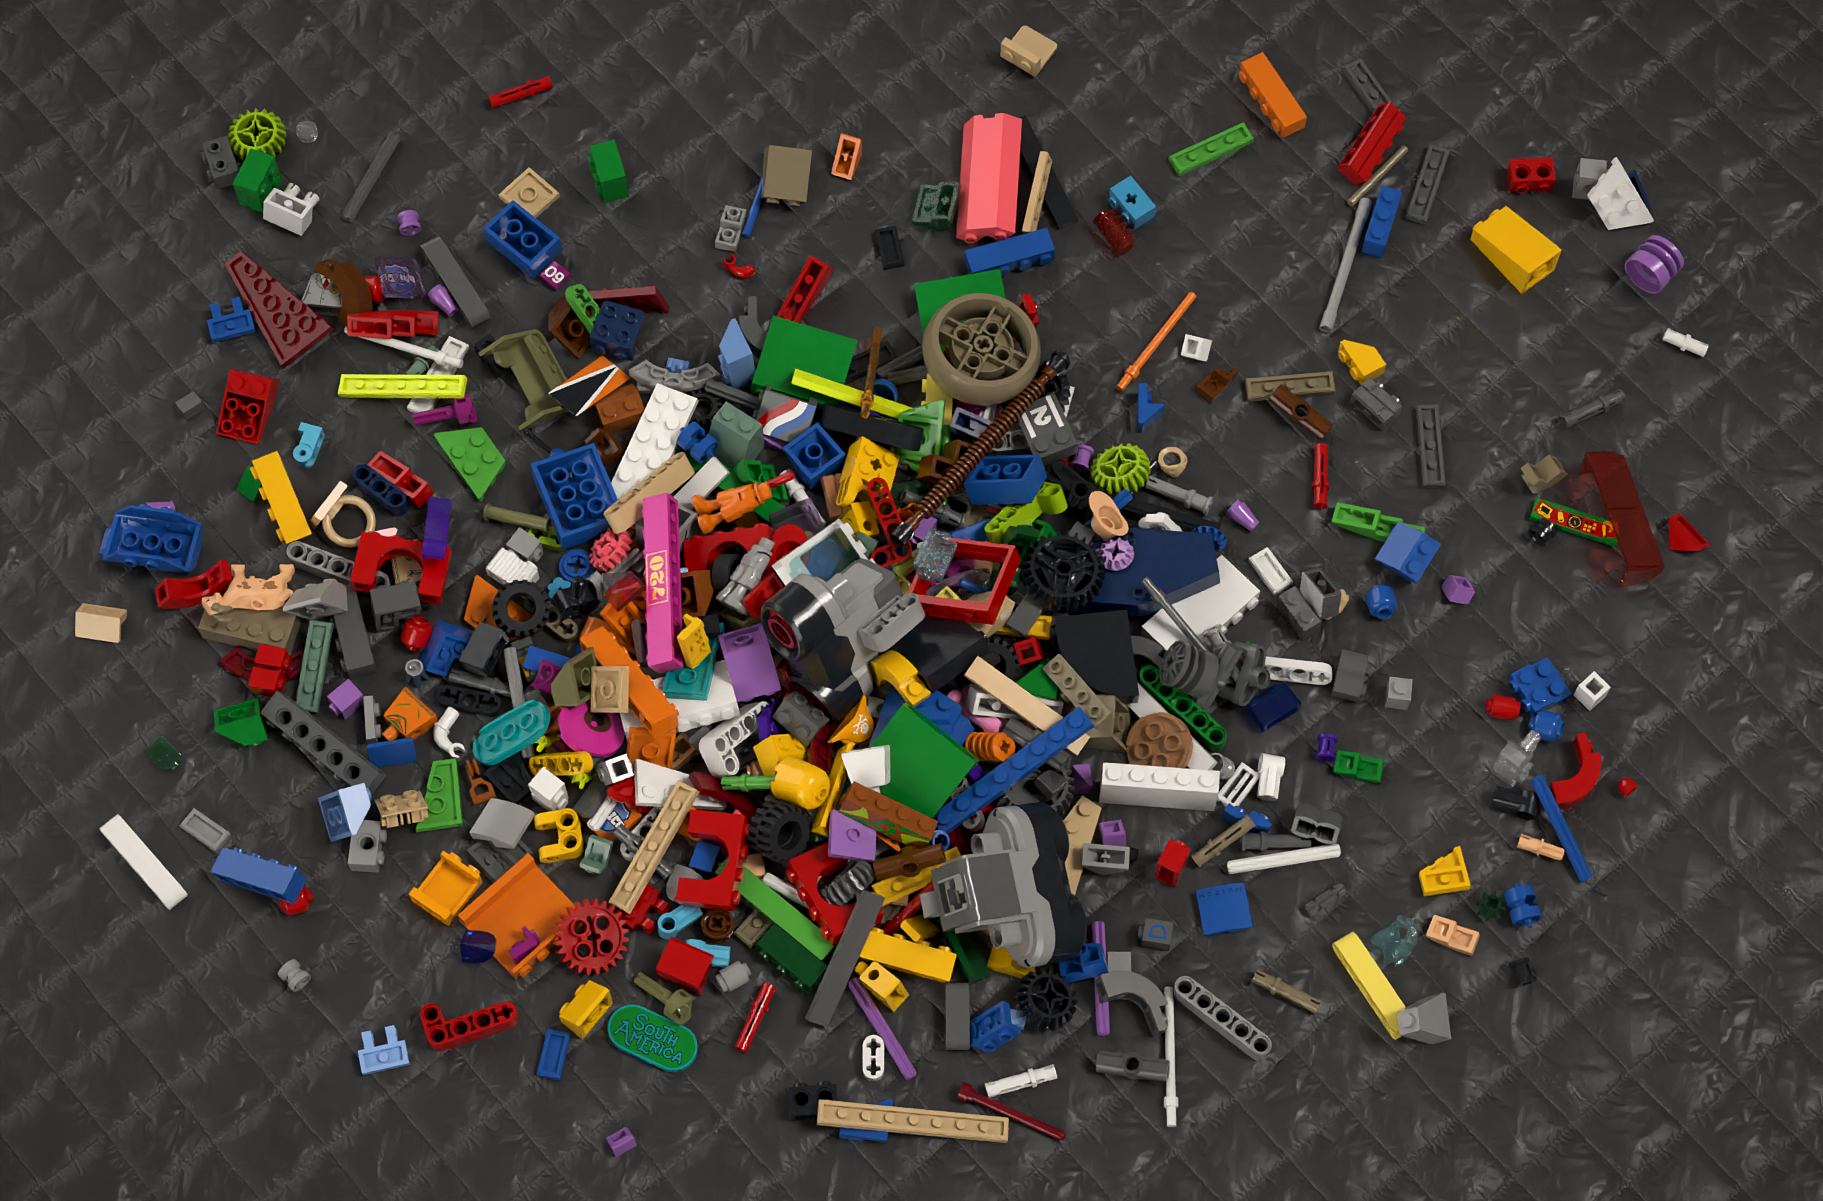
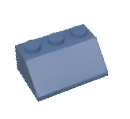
(736, 358)
(345, 810)

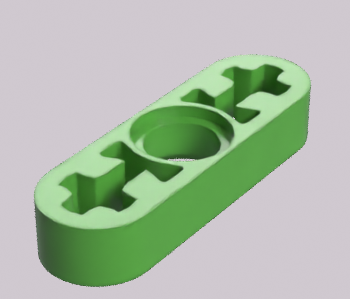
(579, 306)

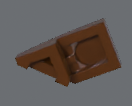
(1215, 383)

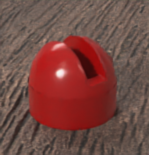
(1627, 786)

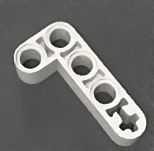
(719, 743)

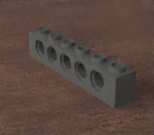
(275, 714)

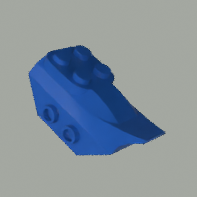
(153, 539)

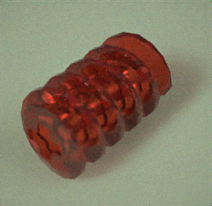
(1115, 231)

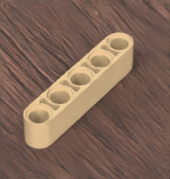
(662, 480)

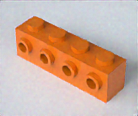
(1272, 95)

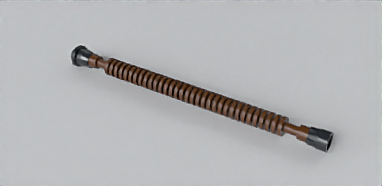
(980, 448)

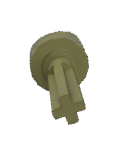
(676, 1004)

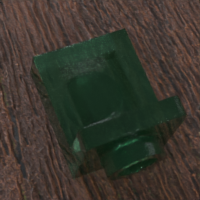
(164, 754)

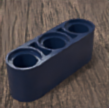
(376, 481)

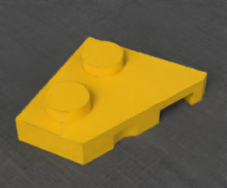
(1445, 875)

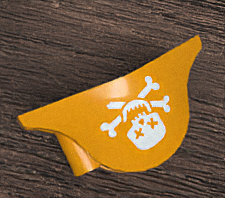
(856, 725)

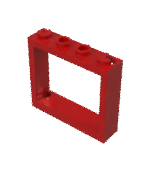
(967, 610)

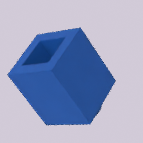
(705, 858)

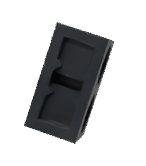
(812, 1093)

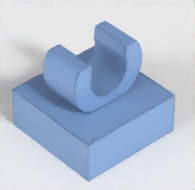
(677, 365)

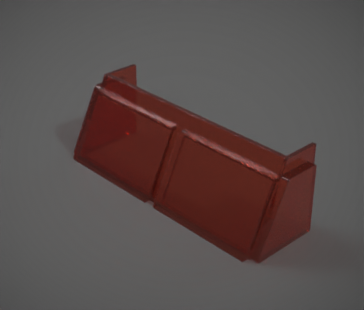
(1625, 515)

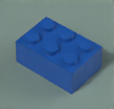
(522, 239)
(1005, 480)

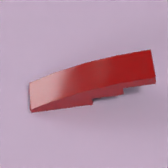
(392, 323)

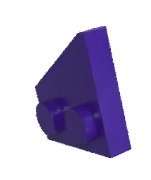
(766, 723)

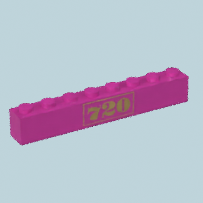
(662, 582)

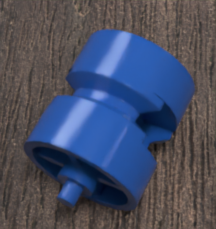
(694, 440)
(1522, 903)

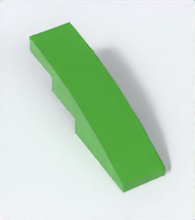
(1366, 521)

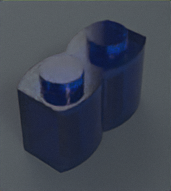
(1274, 706)

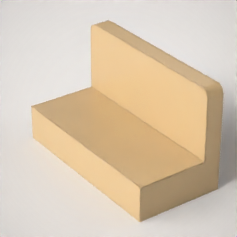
(99, 622)

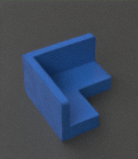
(443, 647)

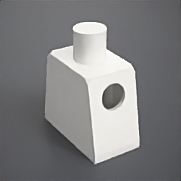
(868, 766)

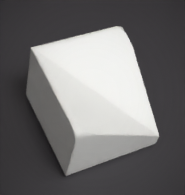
(1196, 347)

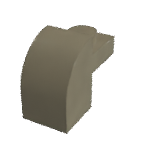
(1543, 474)

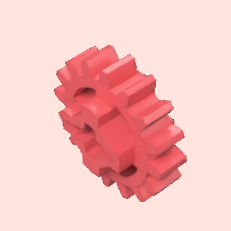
(610, 549)

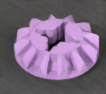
(1122, 559)

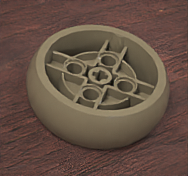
(985, 314)

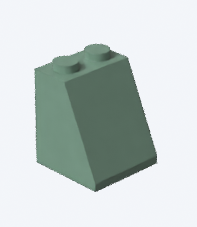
(738, 436)

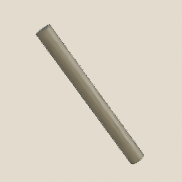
(1377, 175)

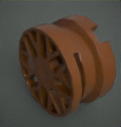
(717, 925)

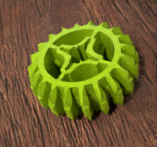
(246, 131)
(1121, 469)

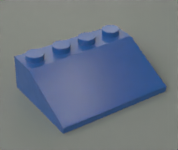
(575, 494)

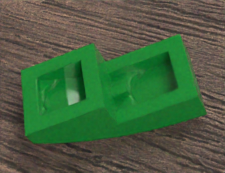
(1359, 768)

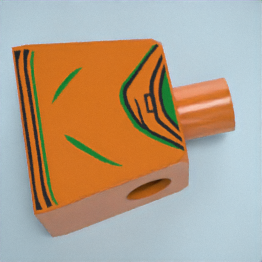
(408, 717)

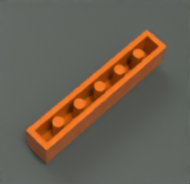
(644, 698)

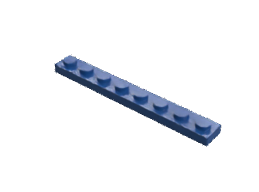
(1013, 770)

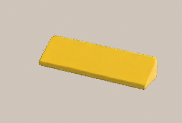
(837, 781)

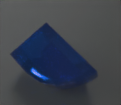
(477, 946)

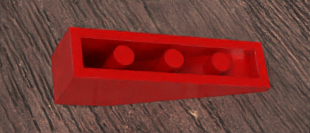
(805, 290)

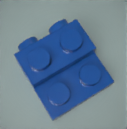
(1538, 686)

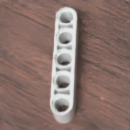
(143, 862)

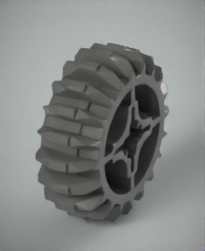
(848, 883)

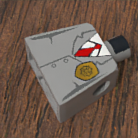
(323, 296)

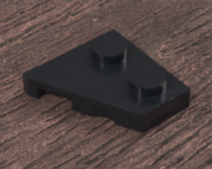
(510, 778)

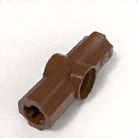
(1289, 402)
(909, 861)

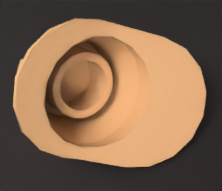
(1106, 519)

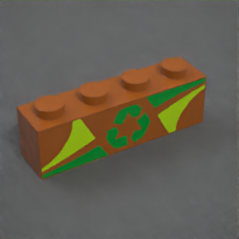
(887, 816)

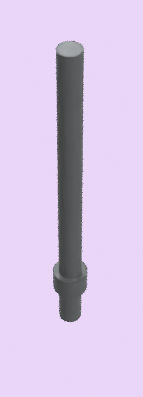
(1158, 596)

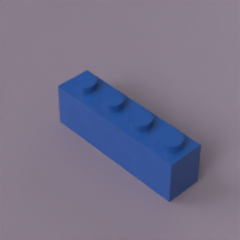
(1012, 253)
(259, 874)

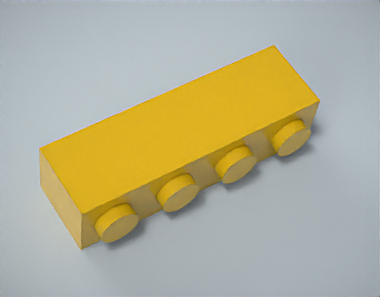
(281, 497)
(908, 956)

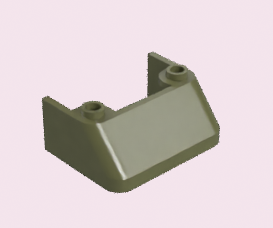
(535, 370)

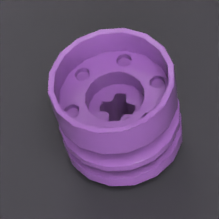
(1654, 264)

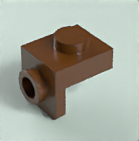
(605, 444)

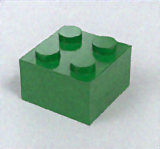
(608, 171)
(256, 179)

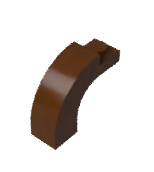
(352, 285)

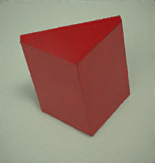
(684, 966)

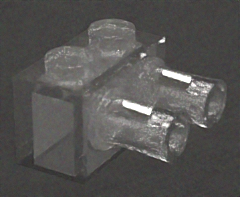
(1514, 760)

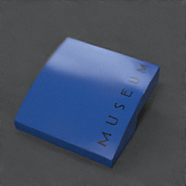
(1224, 909)

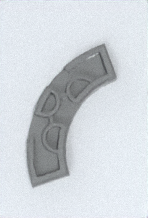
(687, 380)

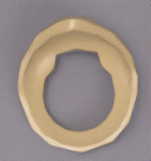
(1173, 470)

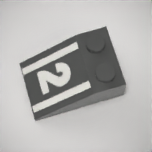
(1048, 430)

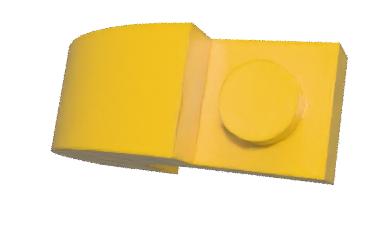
(901, 674)

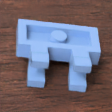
(385, 1056)

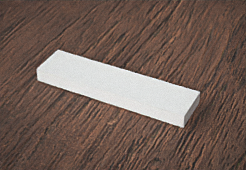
(455, 349)

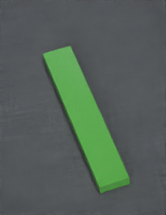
(782, 913)

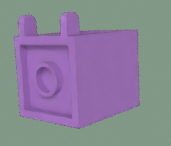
(749, 662)

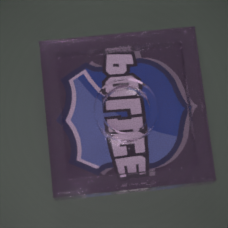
(399, 277)

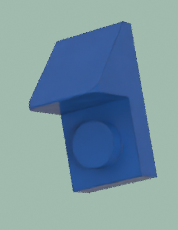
(1146, 411)

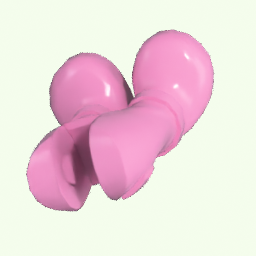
(987, 723)

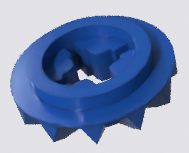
(1218, 537)
(571, 559)

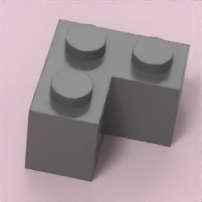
(394, 603)

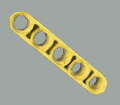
(1370, 981)

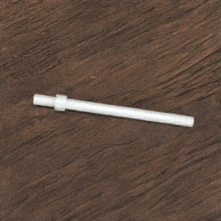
(440, 357)
(1170, 1100)

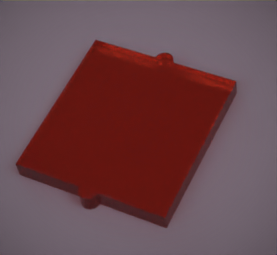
(624, 591)

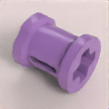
(1081, 459)

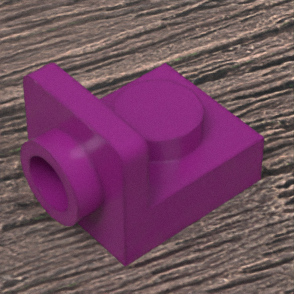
(524, 948)

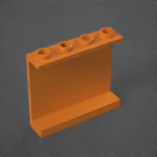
(518, 900)

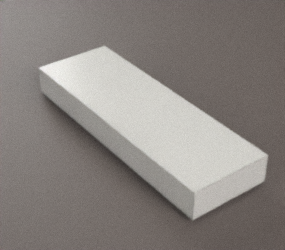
(702, 482)

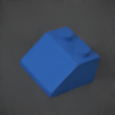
(814, 455)
(1407, 552)

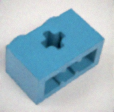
(1132, 202)

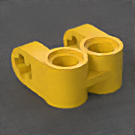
(559, 851)

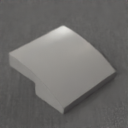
(502, 823)

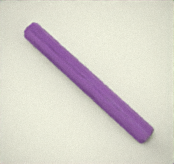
(1102, 1009)
(882, 1028)

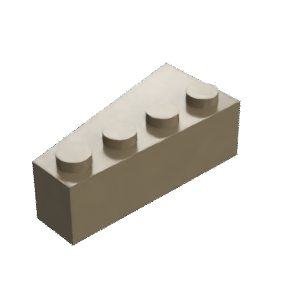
(253, 628)

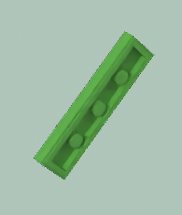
(1211, 149)

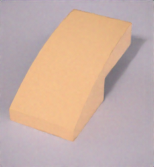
(1452, 936)

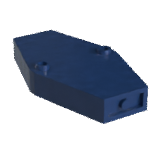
(1173, 561)

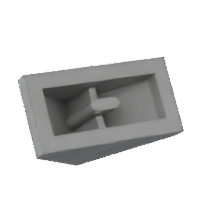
(1105, 858)

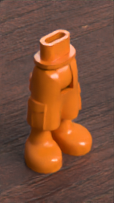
(732, 504)

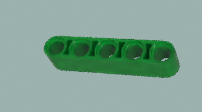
(1193, 714)

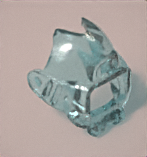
(1390, 943)

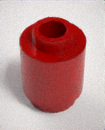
(1502, 707)

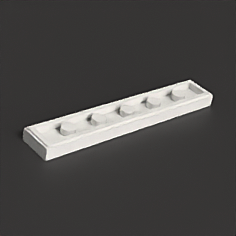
(1147, 705)

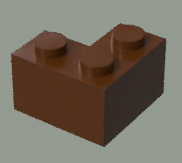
(934, 467)

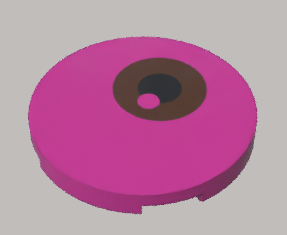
(590, 731)

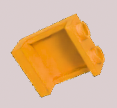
(447, 888)

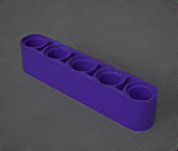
(436, 528)

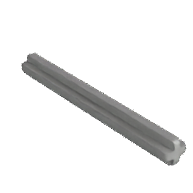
(516, 688)

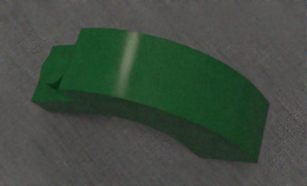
(1022, 538)

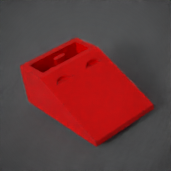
(246, 405)

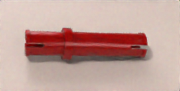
(520, 92)
(1320, 482)
(766, 992)

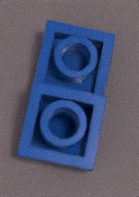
(1235, 813)

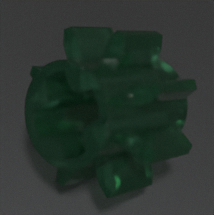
(1490, 900)

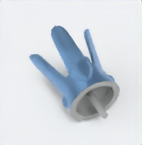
(415, 669)

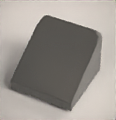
(190, 405)

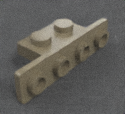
(1076, 690)

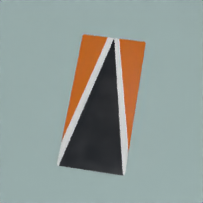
(589, 385)

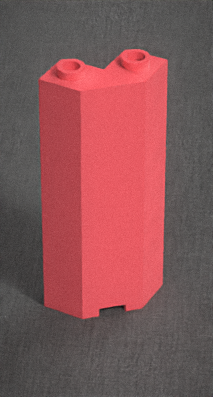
(989, 178)

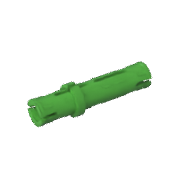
(746, 782)

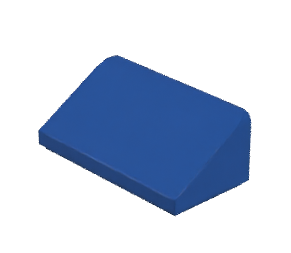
(392, 752)

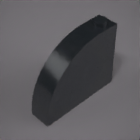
(941, 649)
(1099, 651)

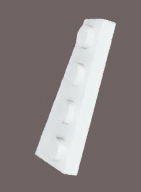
(656, 783)

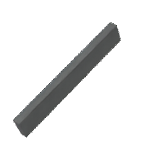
(1029, 610)
(844, 958)

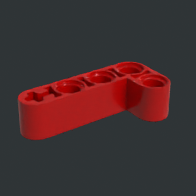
(886, 522)
(470, 1020)

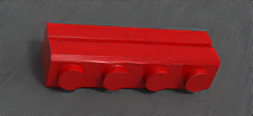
(1372, 143)

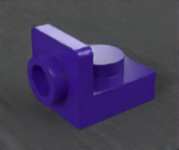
(979, 771)

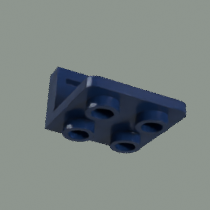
(616, 330)

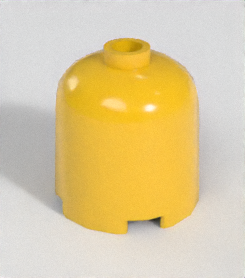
(800, 783)

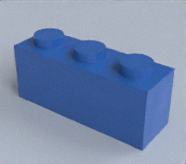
(1381, 221)

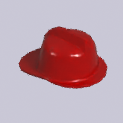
(786, 540)

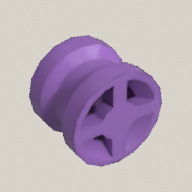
(409, 223)

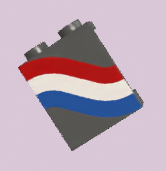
(784, 415)

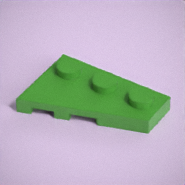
(442, 797)

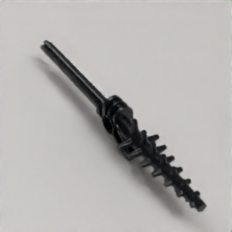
(1069, 480)

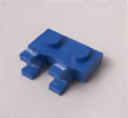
(230, 325)

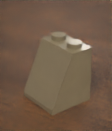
(785, 174)
(1113, 732)

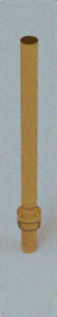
(867, 398)

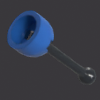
(551, 452)

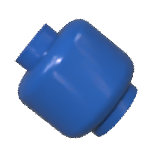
(1381, 601)
(1547, 725)

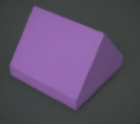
(621, 1141)

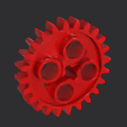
(611, 932)

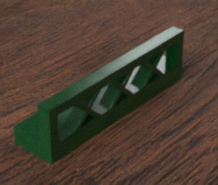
(967, 955)

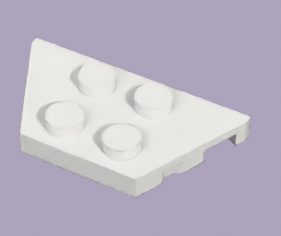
(1618, 200)

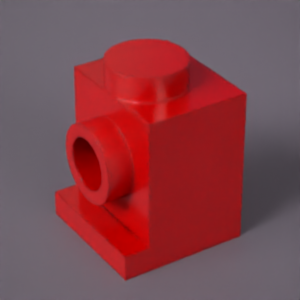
(1028, 651)

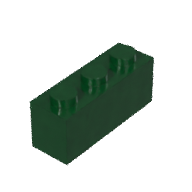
(791, 958)

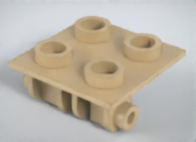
(409, 801)

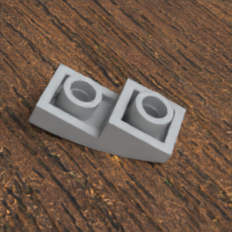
(730, 228)

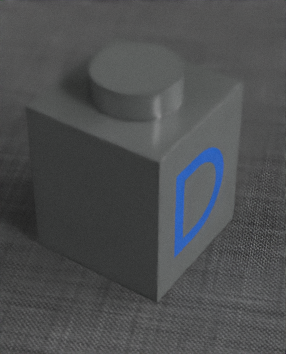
(1156, 934)

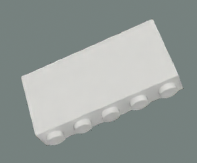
(1213, 606)
(695, 713)
(1159, 786)

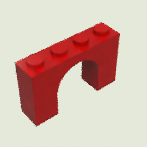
(377, 549)
(702, 551)
(806, 872)
(721, 891)

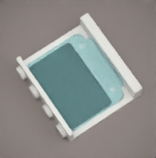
(822, 554)

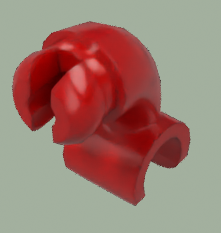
(741, 272)

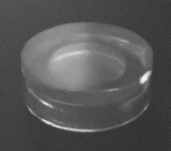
(307, 131)

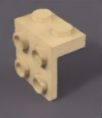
(1028, 50)

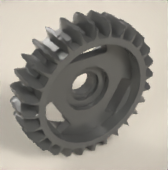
(1019, 794)

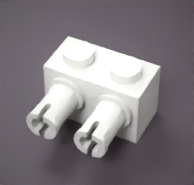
(288, 211)

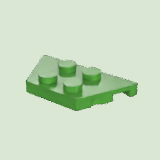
(931, 418)
(473, 457)

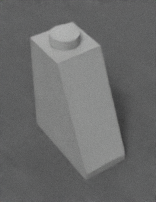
(1426, 1020)

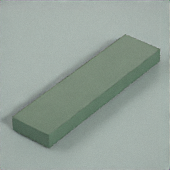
(314, 665)

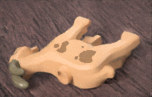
(250, 593)

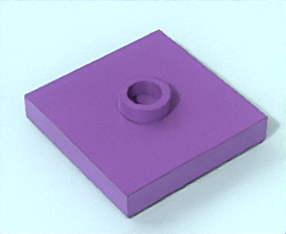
(850, 839)

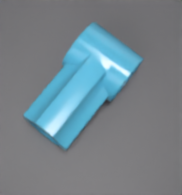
(680, 918)
(720, 953)

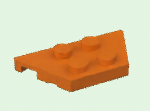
(481, 603)

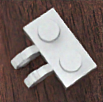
(1158, 522)

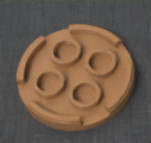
(1159, 741)

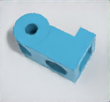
(309, 446)

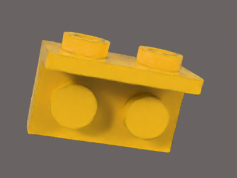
(693, 641)

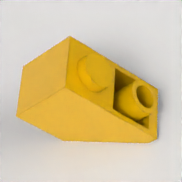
(1362, 360)

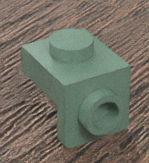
(596, 855)

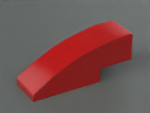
(415, 489)

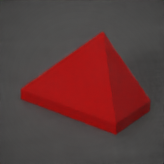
(1684, 536)

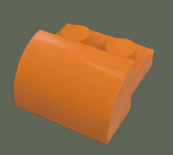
(622, 620)

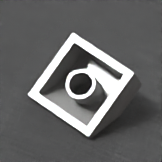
(318, 600)

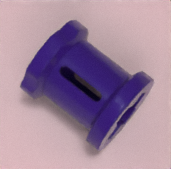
(1326, 747)

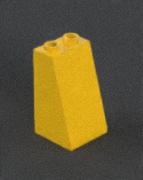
(1515, 248)

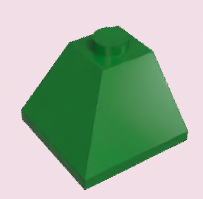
(1037, 681)
(242, 722)

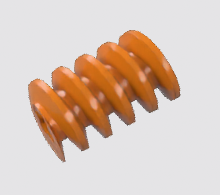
(990, 746)

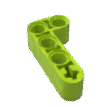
(1048, 500)

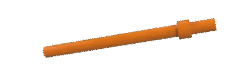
(1133, 370)

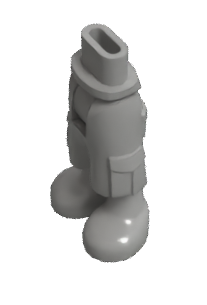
(746, 576)

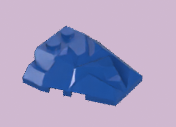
(937, 708)

